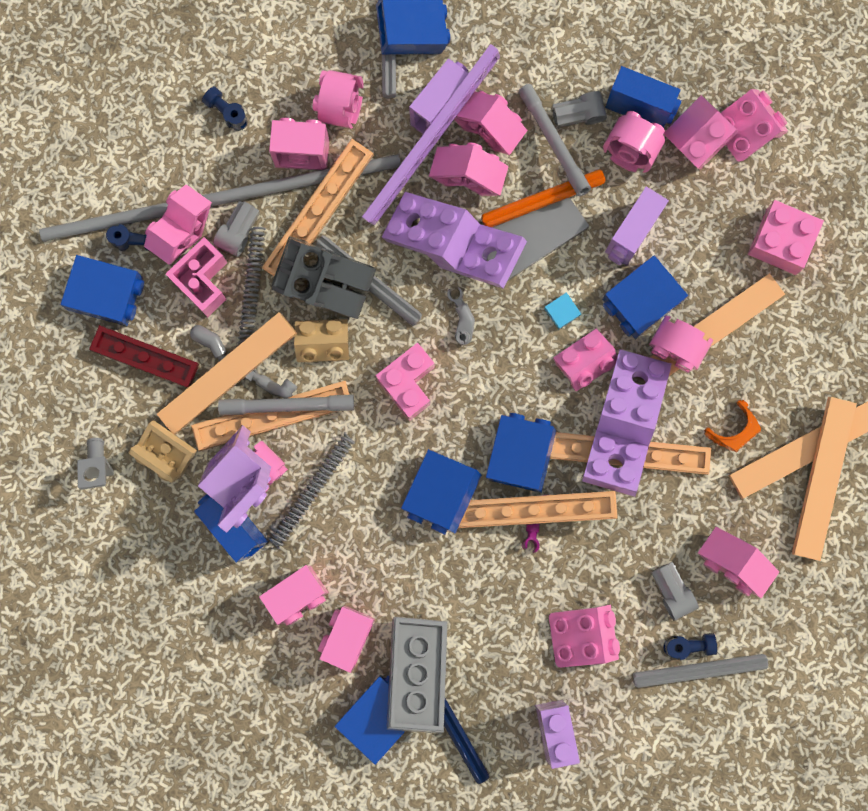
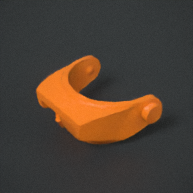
(736, 442)

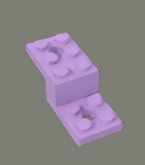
(454, 239)
(627, 422)
(236, 479)

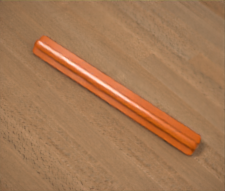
(538, 200)

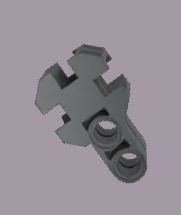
(329, 266)

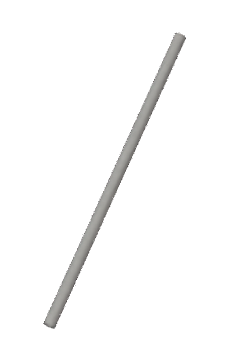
(216, 198)

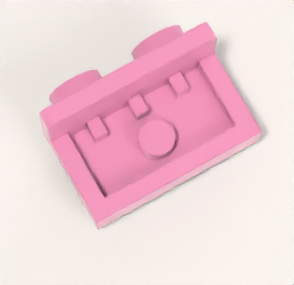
(586, 359)

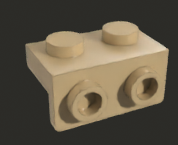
(321, 340)
(163, 452)

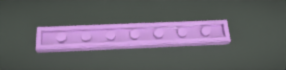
(432, 135)

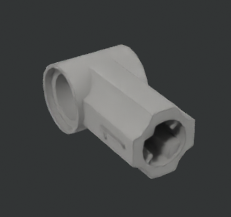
(587, 109)
(235, 233)
(677, 598)

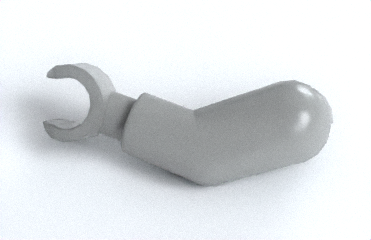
(466, 319)
(208, 339)
(270, 386)

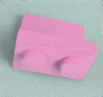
(755, 123)
(584, 636)

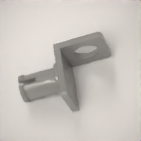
(94, 466)

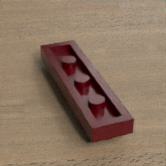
(144, 357)

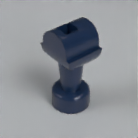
(232, 113)
(122, 238)
(681, 648)

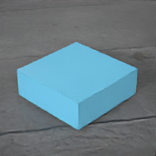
(562, 311)

